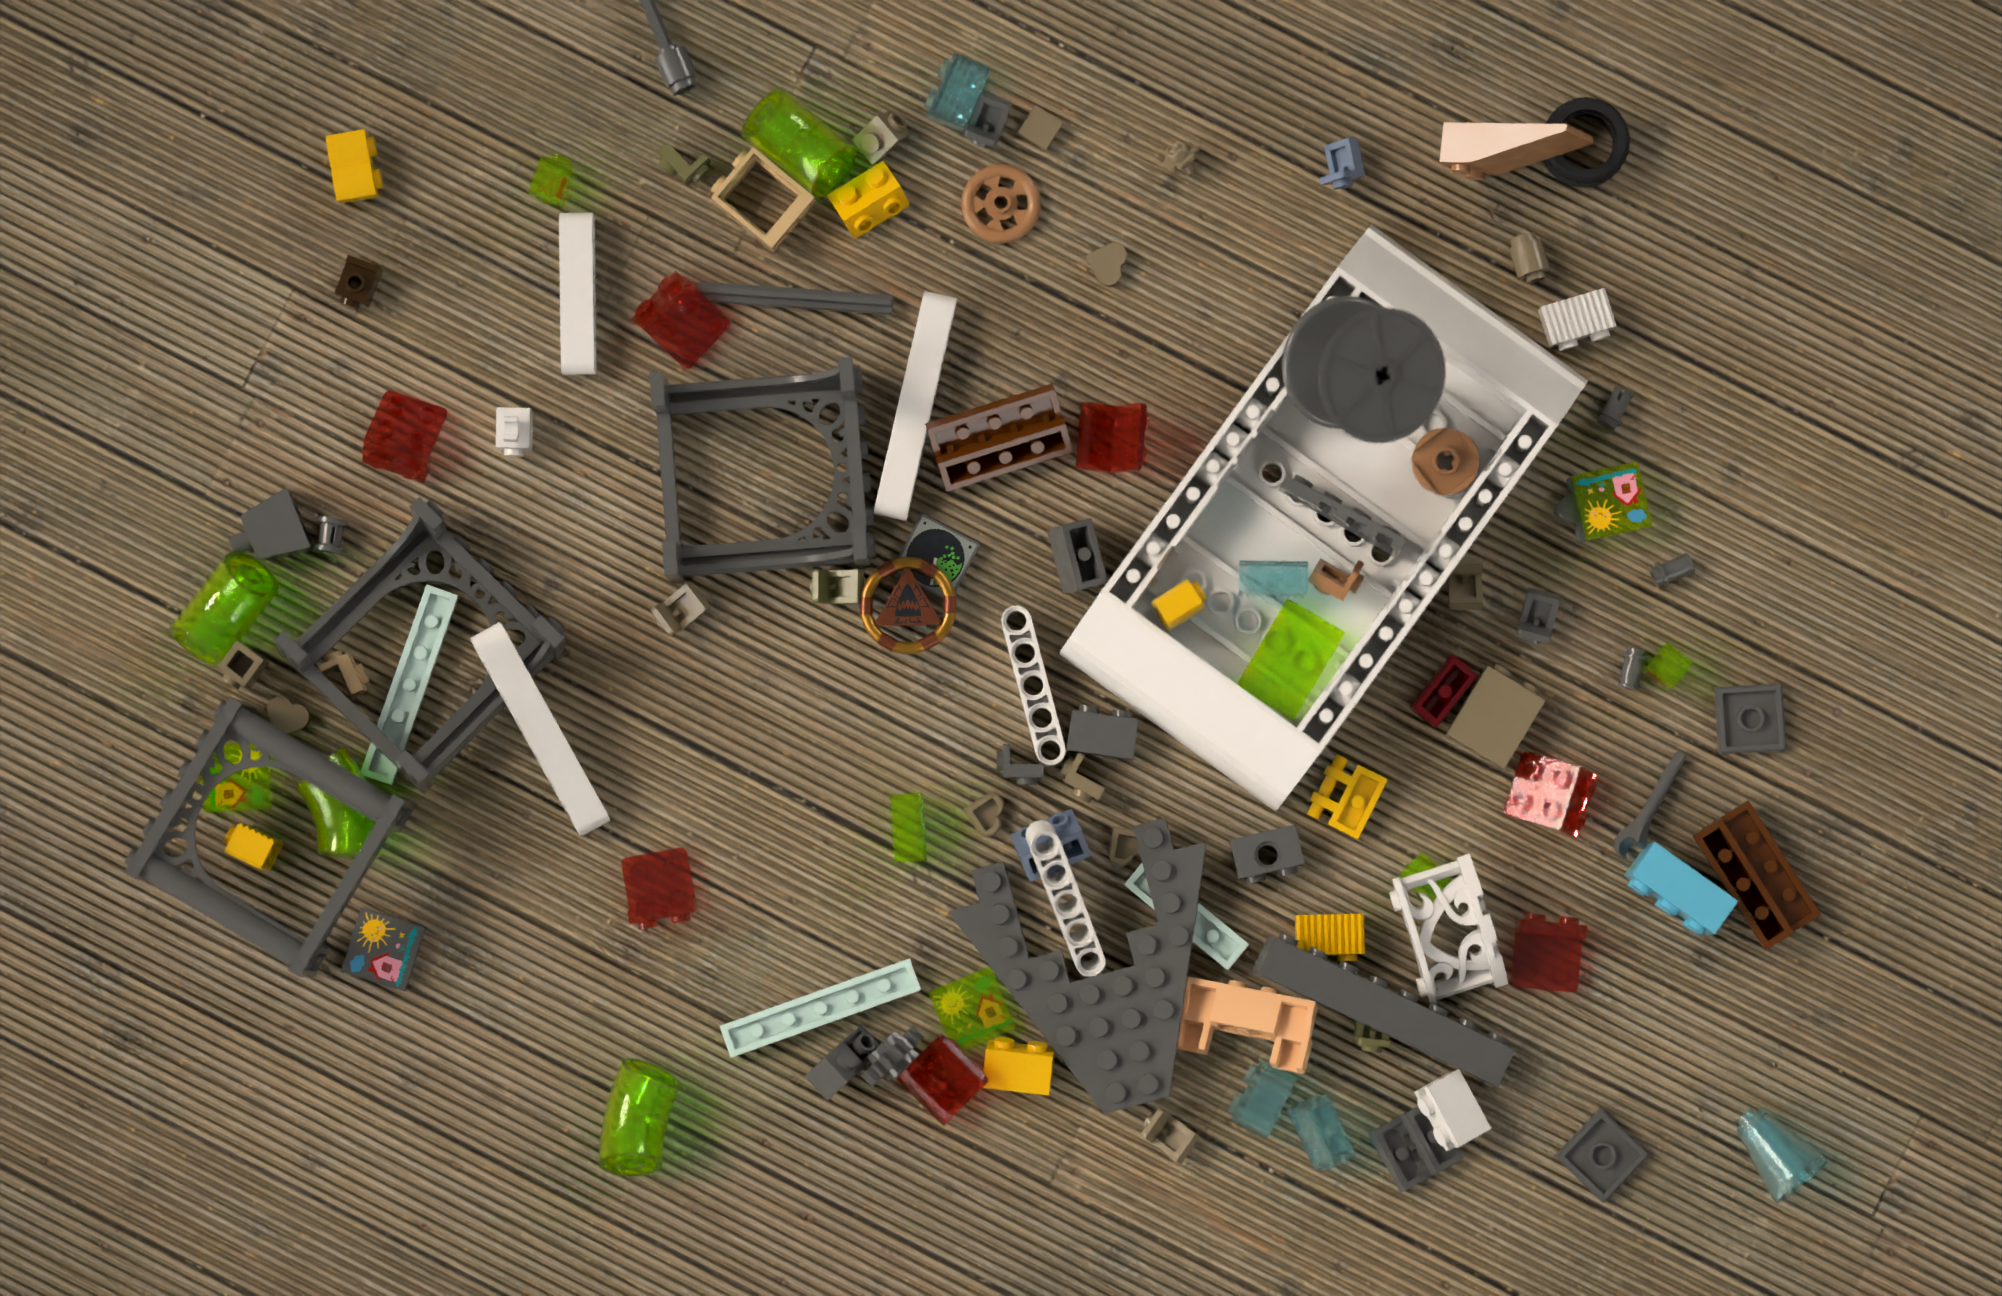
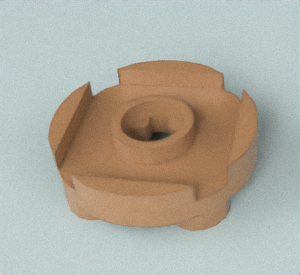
(1447, 442)

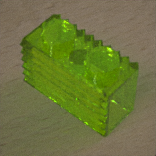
(908, 828)

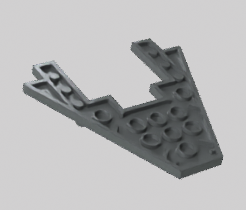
(1114, 1027)

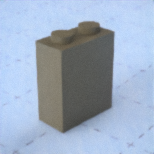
(1495, 716)

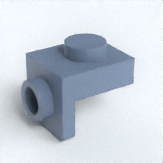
(1343, 163)

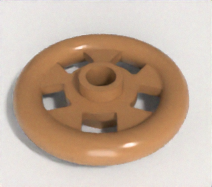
(993, 230)

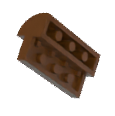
(999, 437)
(1756, 875)

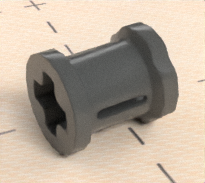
(330, 535)

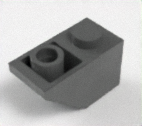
(842, 1063)

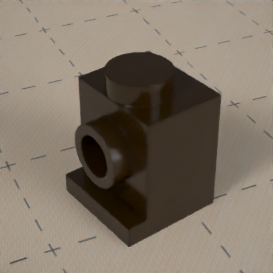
(369, 275)

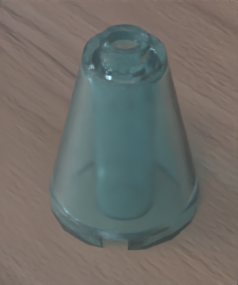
(1778, 1153)

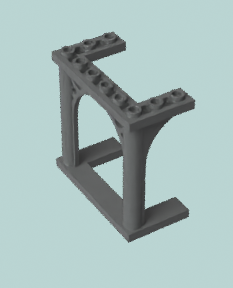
(832, 387)
(421, 537)
(153, 864)

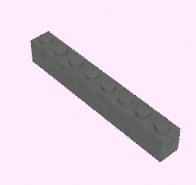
(1383, 1010)

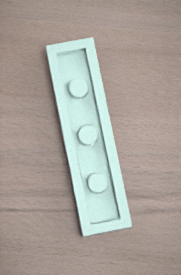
(1209, 931)

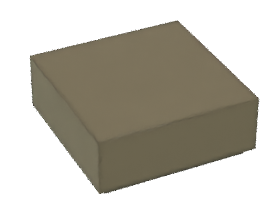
(1040, 128)

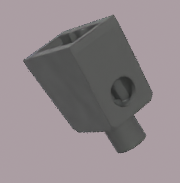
(273, 529)

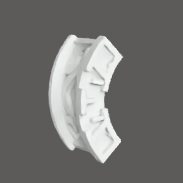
(1485, 965)

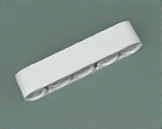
(577, 293)
(1036, 669)
(1059, 885)

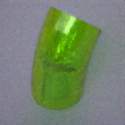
(799, 143)
(224, 607)
(337, 826)
(637, 1119)

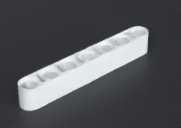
(915, 405)
(540, 729)

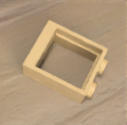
(787, 222)

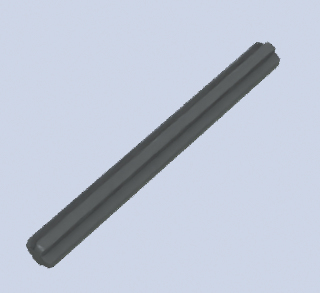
(796, 298)

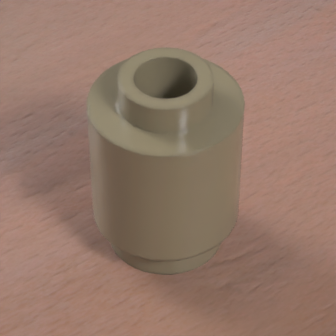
(1529, 257)

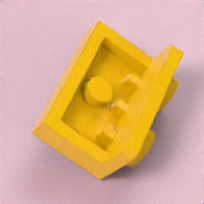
(868, 199)

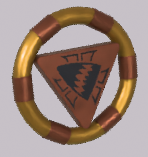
(908, 605)

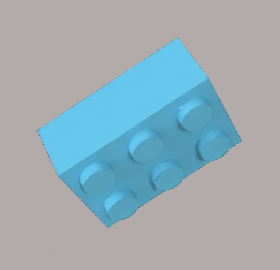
(1679, 890)

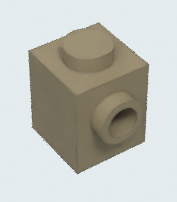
(242, 666)

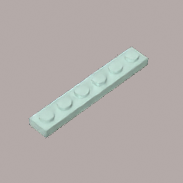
(411, 678)
(820, 1008)

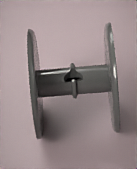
(1363, 369)

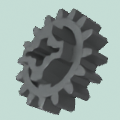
(892, 1056)

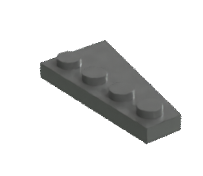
(1352, 520)

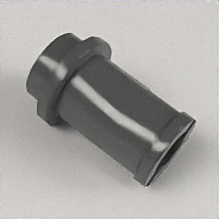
(1614, 408)
(1671, 570)
(1632, 667)

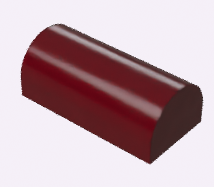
(1443, 691)

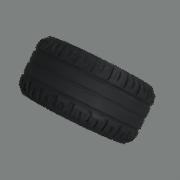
(1619, 133)

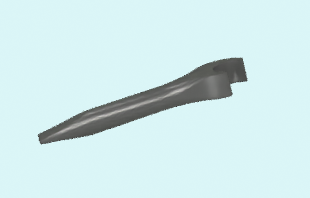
(1638, 829)

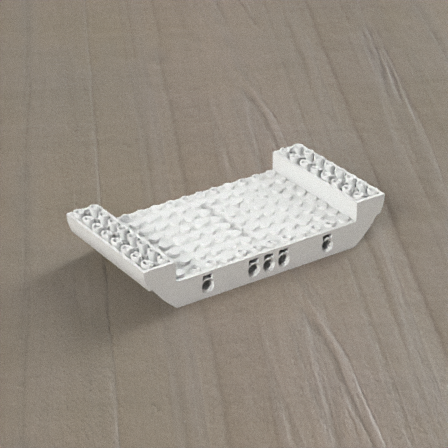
(1223, 511)

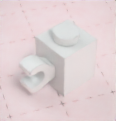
(514, 430)

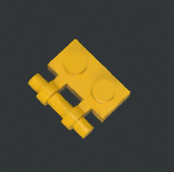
(1356, 801)

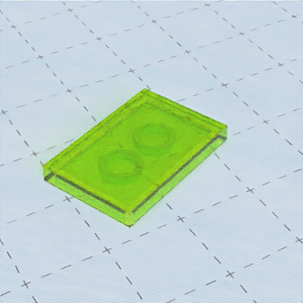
(1290, 659)

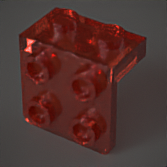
(681, 320)
(403, 435)
(1112, 437)
(1550, 793)
(659, 888)
(1547, 953)
(943, 1079)

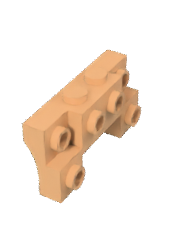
(1248, 1013)

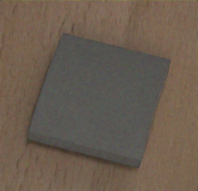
(1411, 1149)

